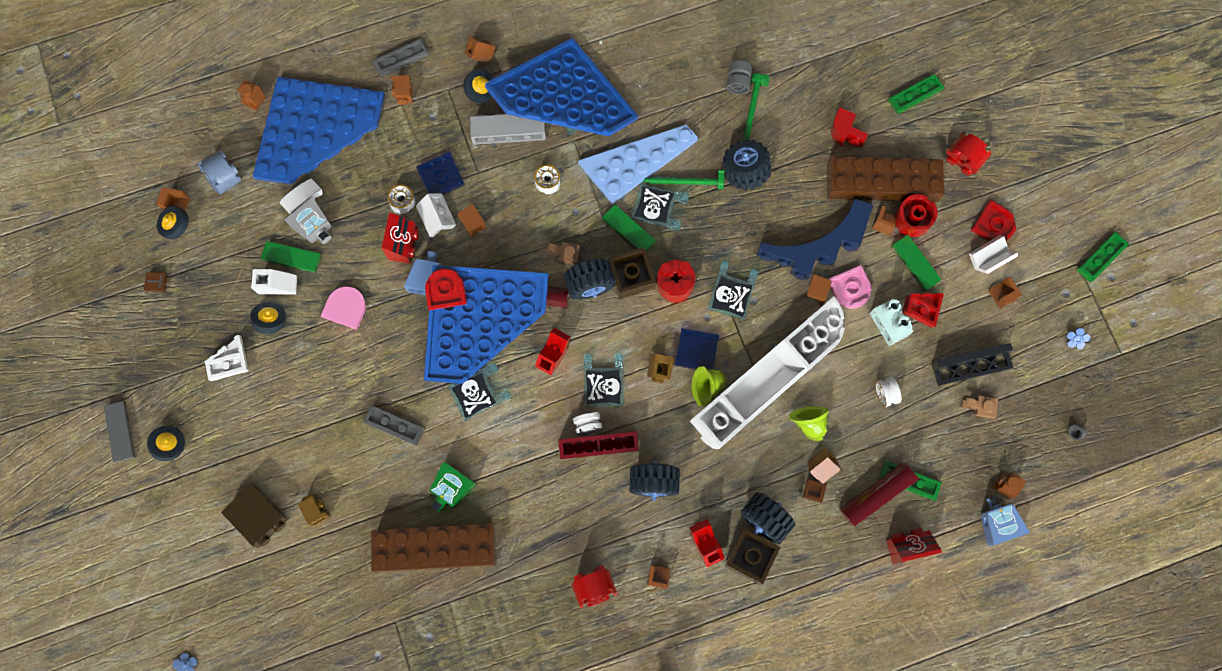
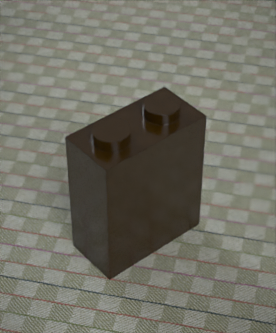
(255, 516)

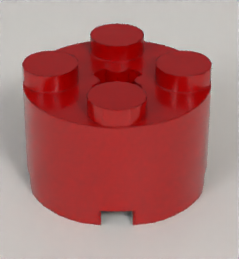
(968, 153)
(915, 215)
(682, 273)
(594, 587)

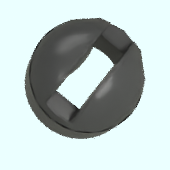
(1072, 431)

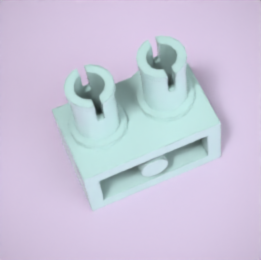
(891, 321)

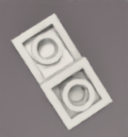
(300, 195)

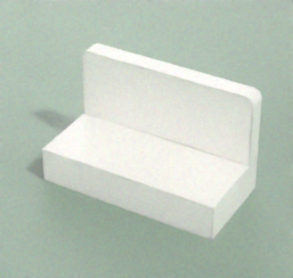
(435, 213)
(992, 255)

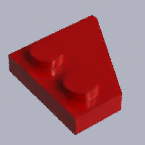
(923, 307)

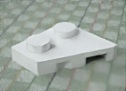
(228, 361)

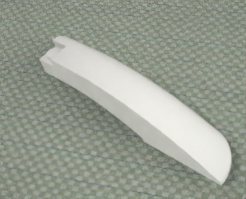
(771, 376)

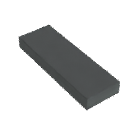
(401, 57)
(394, 425)
(119, 432)

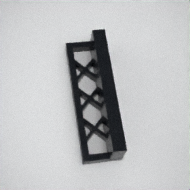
(965, 359)

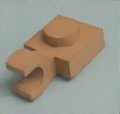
(567, 252)
(983, 406)

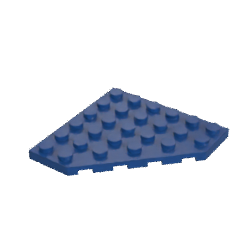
(563, 91)
(312, 125)
(496, 313)

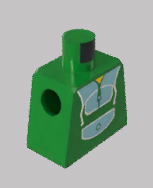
(449, 487)

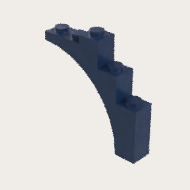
(825, 250)

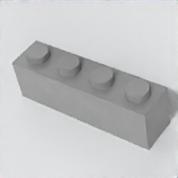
(504, 129)

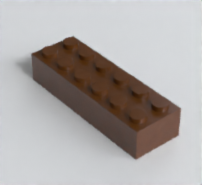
(884, 178)
(433, 548)

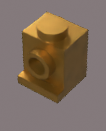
(665, 364)
(313, 510)

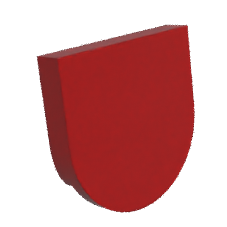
(994, 221)
(445, 289)

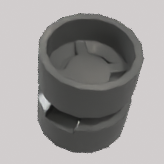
(739, 77)

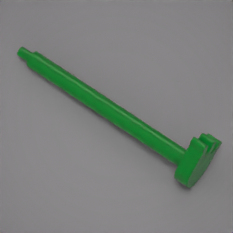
(757, 80)
(694, 181)

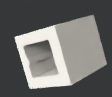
(273, 282)

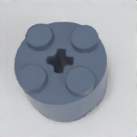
(219, 172)

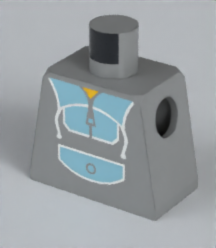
(310, 222)

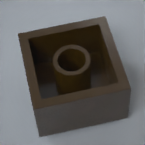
(632, 273)
(752, 556)

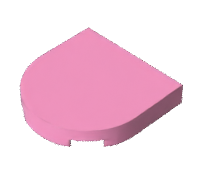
(851, 287)
(345, 307)

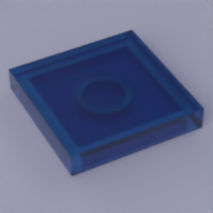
(440, 175)
(696, 349)

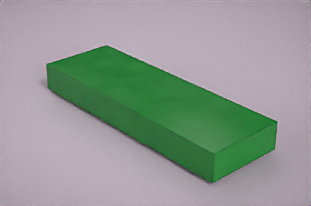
(916, 94)
(628, 229)
(291, 256)
(1102, 257)
(916, 263)
(924, 487)

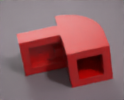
(842, 130)
(553, 352)
(706, 543)

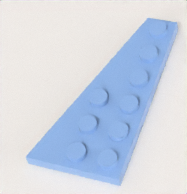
(627, 166)

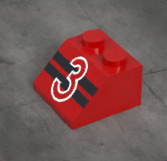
(400, 239)
(912, 546)

